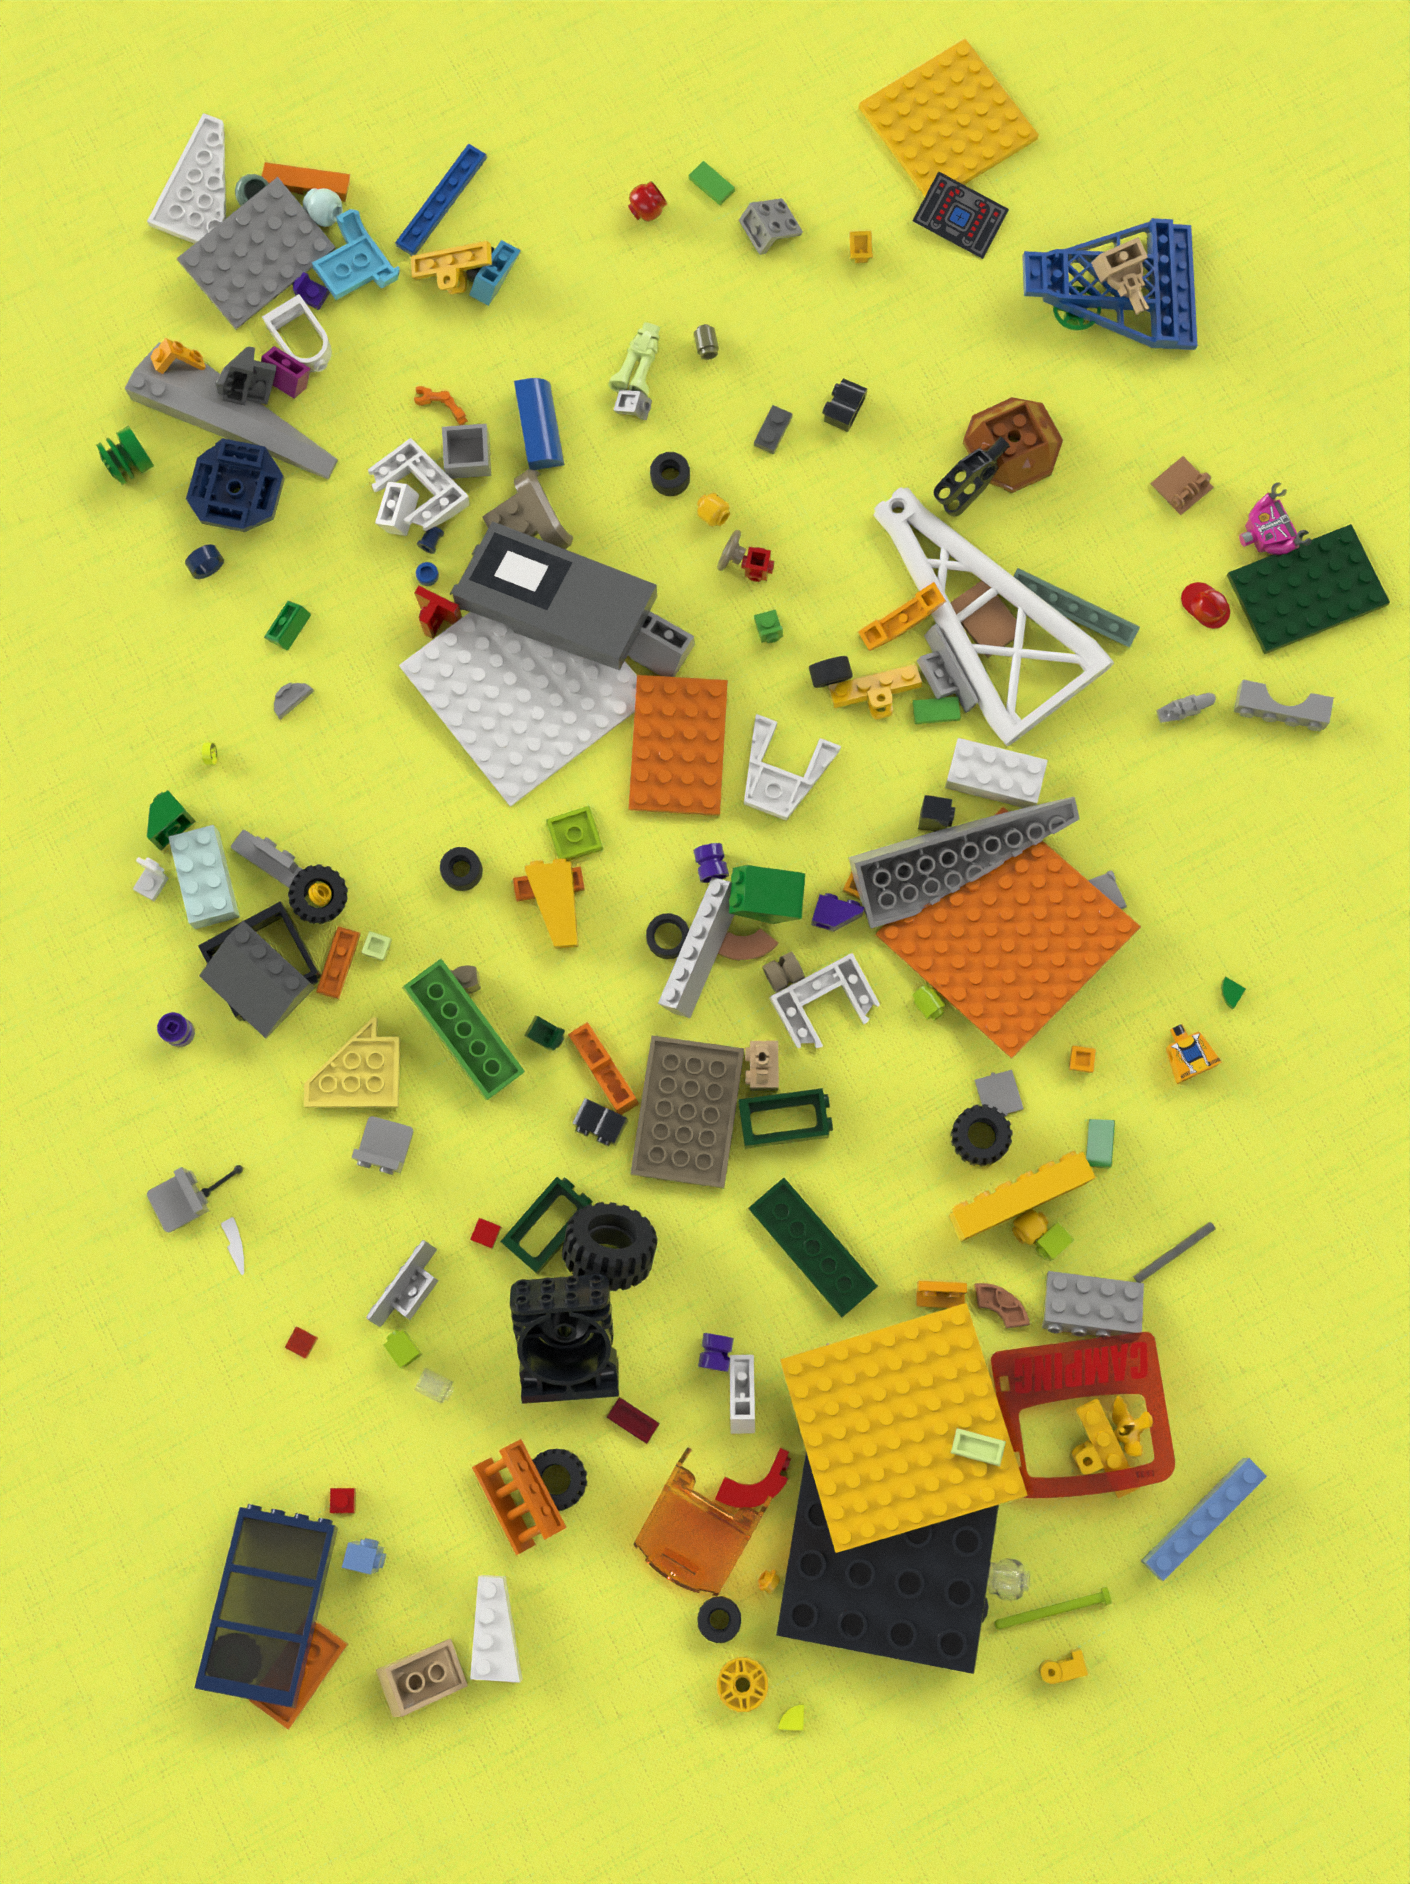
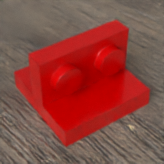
(435, 611)

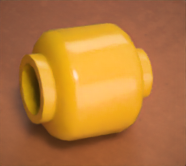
(713, 509)
(1030, 1227)

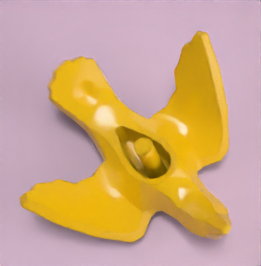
(1129, 1429)

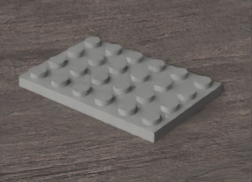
(255, 253)

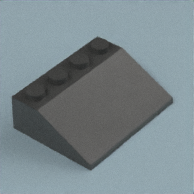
(255, 979)

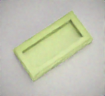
(978, 1447)

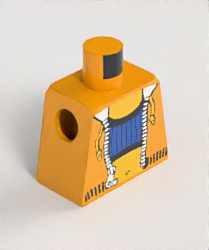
(1190, 1054)

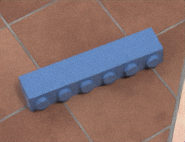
(1203, 1518)

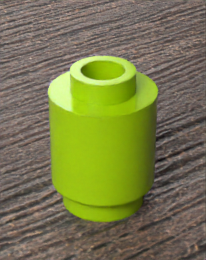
(929, 1002)

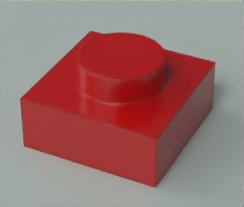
(342, 1500)

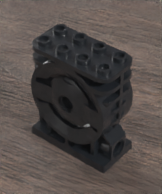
(554, 1339)

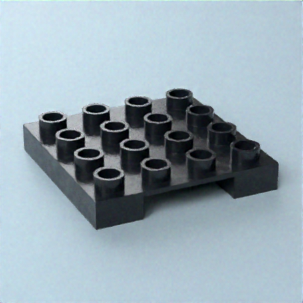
(892, 1598)

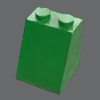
(766, 894)

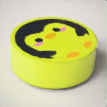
(209, 753)

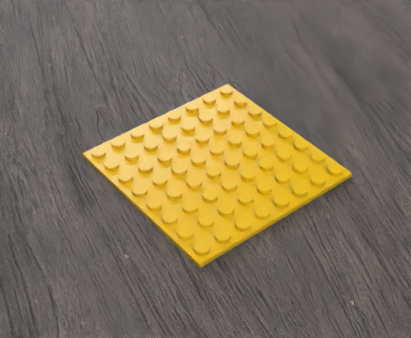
(884, 1425)

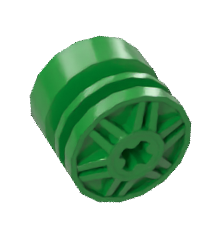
(124, 455)

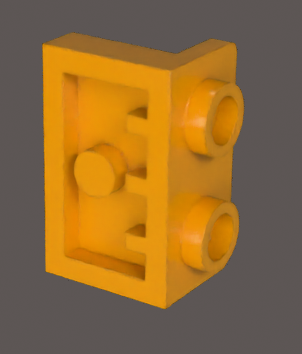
(940, 1294)

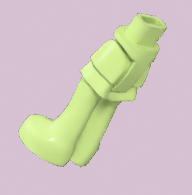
(643, 350)

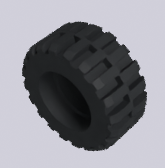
(611, 1226)

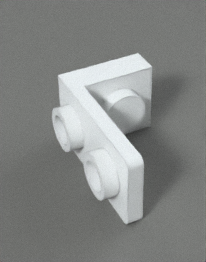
(151, 880)

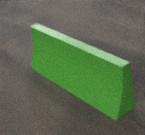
(463, 1029)

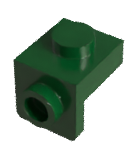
(545, 1033)

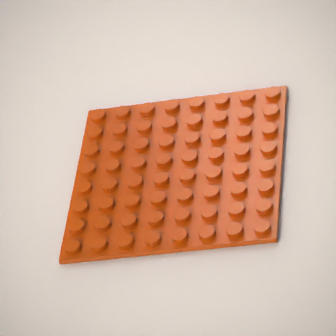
(1013, 943)

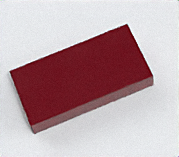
(633, 1420)

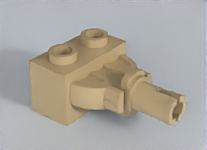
(1124, 271)
(763, 1066)

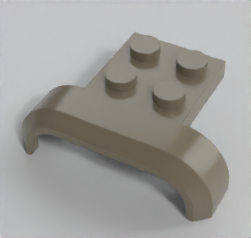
(530, 512)

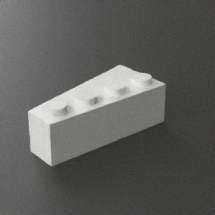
(494, 1641)

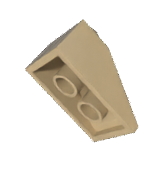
(421, 1678)

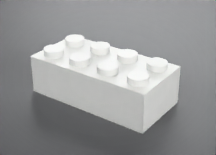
(996, 773)

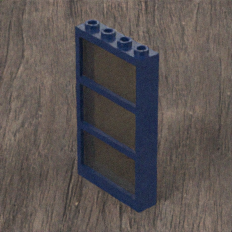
(267, 1606)

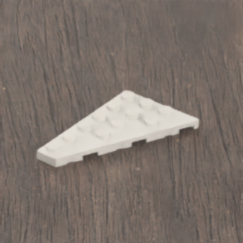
(196, 189)

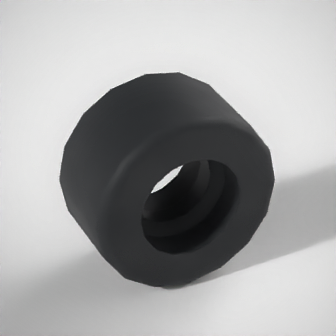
(665, 461)
(830, 671)
(461, 854)
(705, 1627)

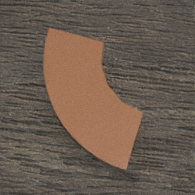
(748, 946)
(1002, 1303)

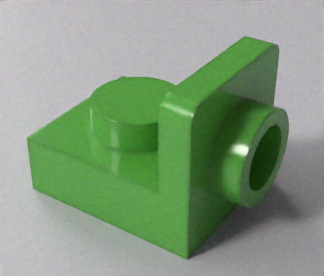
(768, 626)

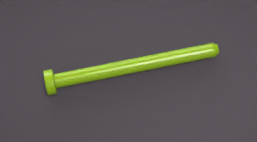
(1103, 1596)

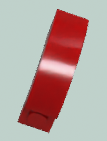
(753, 1495)

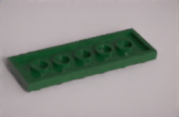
(813, 1247)

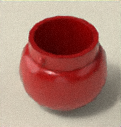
(646, 202)

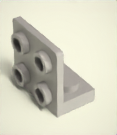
(767, 222)

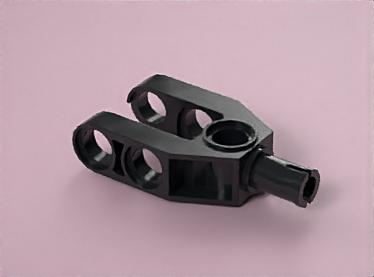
(979, 469)

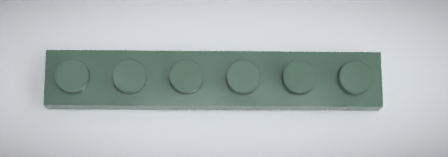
(1080, 609)

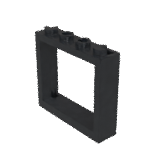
(258, 922)

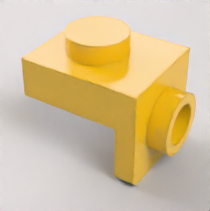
(860, 246)

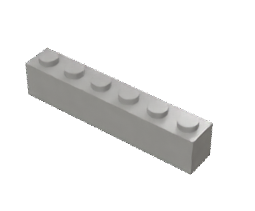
(699, 950)

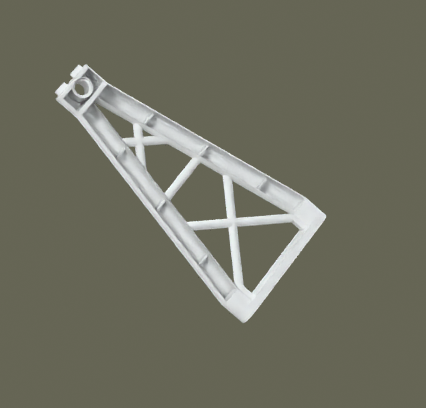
(970, 559)

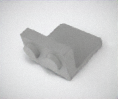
(383, 1145)
(178, 1200)

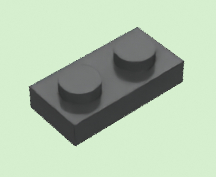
(773, 429)

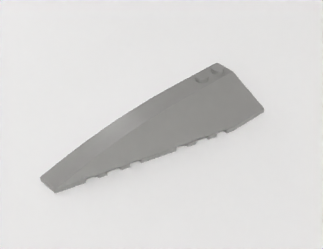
(193, 398)
(921, 870)

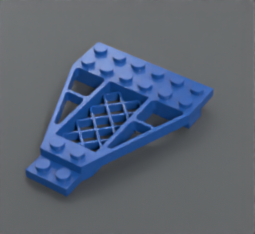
(1169, 284)

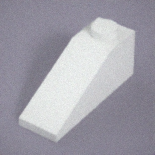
(742, 1394)

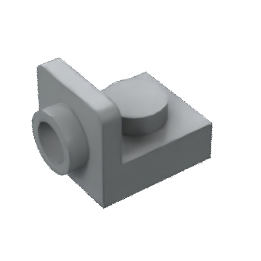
(633, 403)

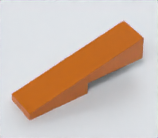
(304, 179)
(603, 1069)

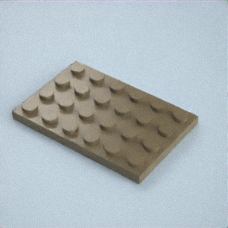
(687, 1112)

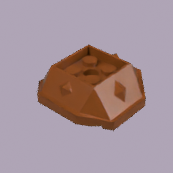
(1037, 443)

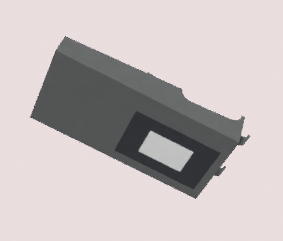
(555, 595)

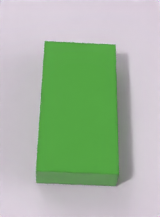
(711, 183)
(936, 710)

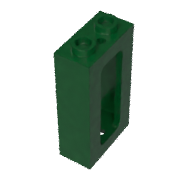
(785, 1100)
(533, 1214)

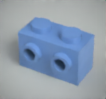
(364, 1556)

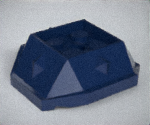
(233, 466)

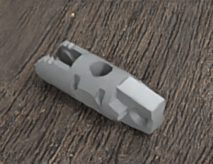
(1185, 707)

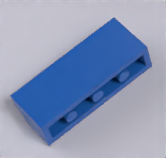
(539, 423)

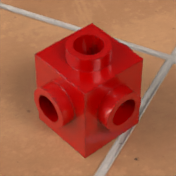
(757, 564)

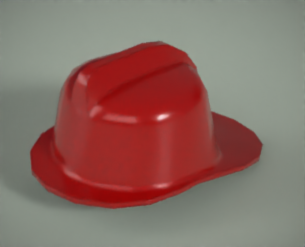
(1206, 605)

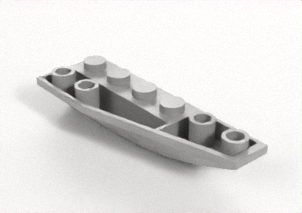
(661, 646)

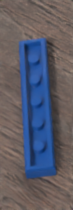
(441, 200)

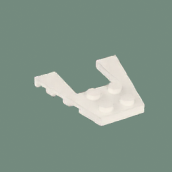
(776, 789)

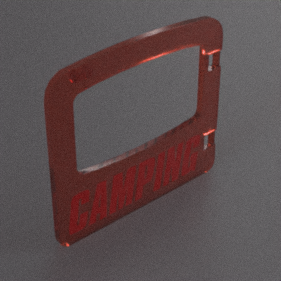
(1085, 1370)

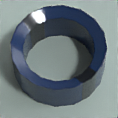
(204, 561)

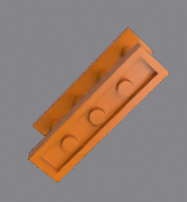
(532, 1489)

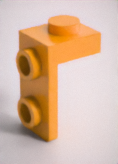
(168, 351)

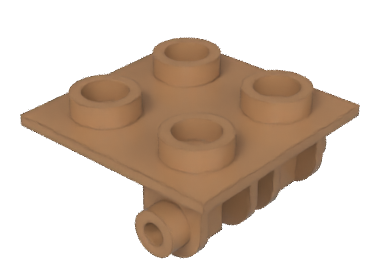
(1182, 485)

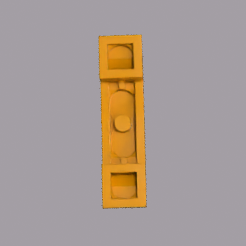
(902, 618)

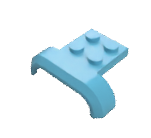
(356, 261)

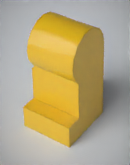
(1064, 1670)

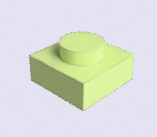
(376, 946)

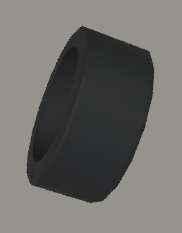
(651, 929)

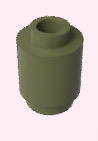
(706, 342)

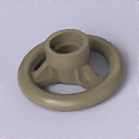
(732, 551)

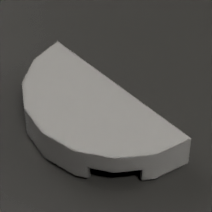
(289, 697)

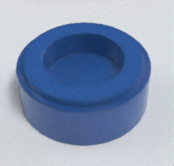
(427, 574)

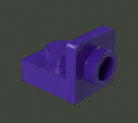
(310, 291)

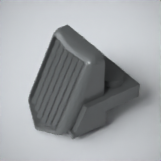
(246, 379)

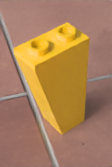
(556, 899)

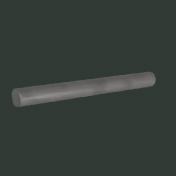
(1174, 1252)

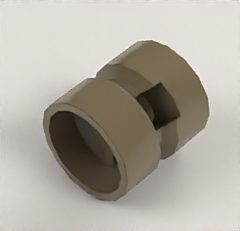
(784, 971)

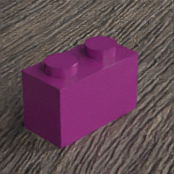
(290, 374)

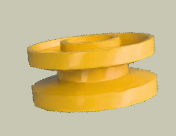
(742, 1700)

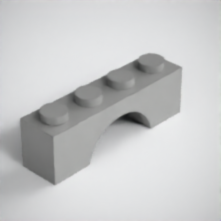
(1255, 700)

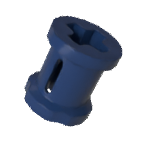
(430, 540)

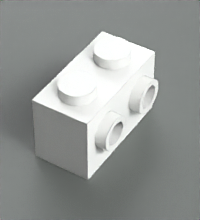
(397, 504)

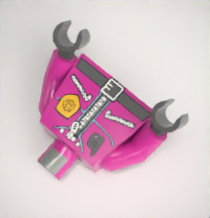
(1271, 526)

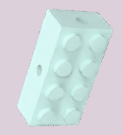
(204, 877)

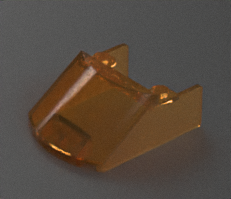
(692, 1536)

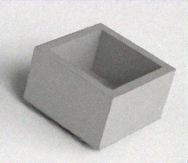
(466, 451)

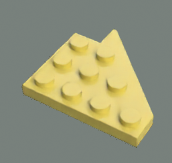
(358, 1074)

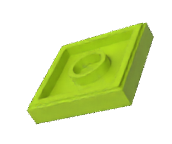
(574, 834)

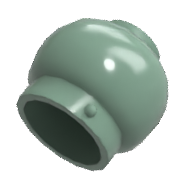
(248, 187)

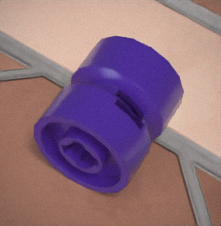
(711, 862)
(175, 1029)
(715, 1352)

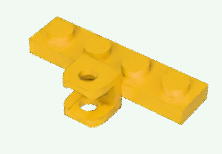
(450, 265)
(876, 689)
(1103, 1448)

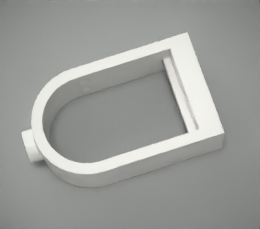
(286, 313)

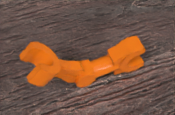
(444, 397)

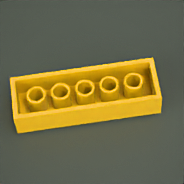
(1017, 1198)

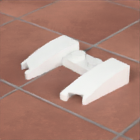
(410, 458)
(842, 973)

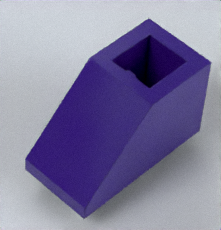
(835, 913)

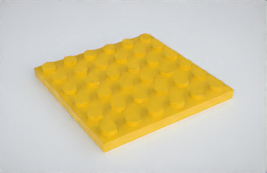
(948, 118)

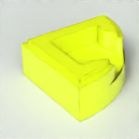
(793, 1718)

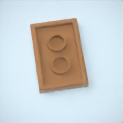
(990, 623)

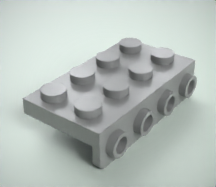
(1092, 1305)

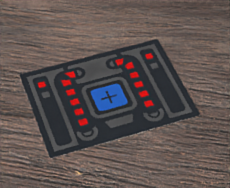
(960, 215)

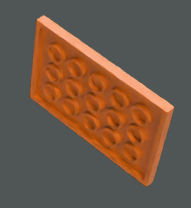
(678, 745)

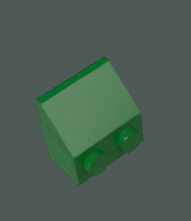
(166, 819)

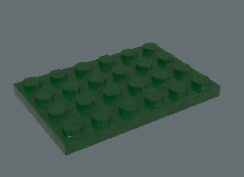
(1308, 589)

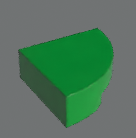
(1231, 992)

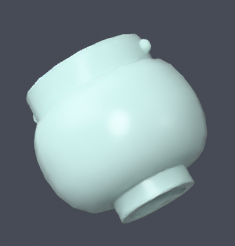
(323, 206)

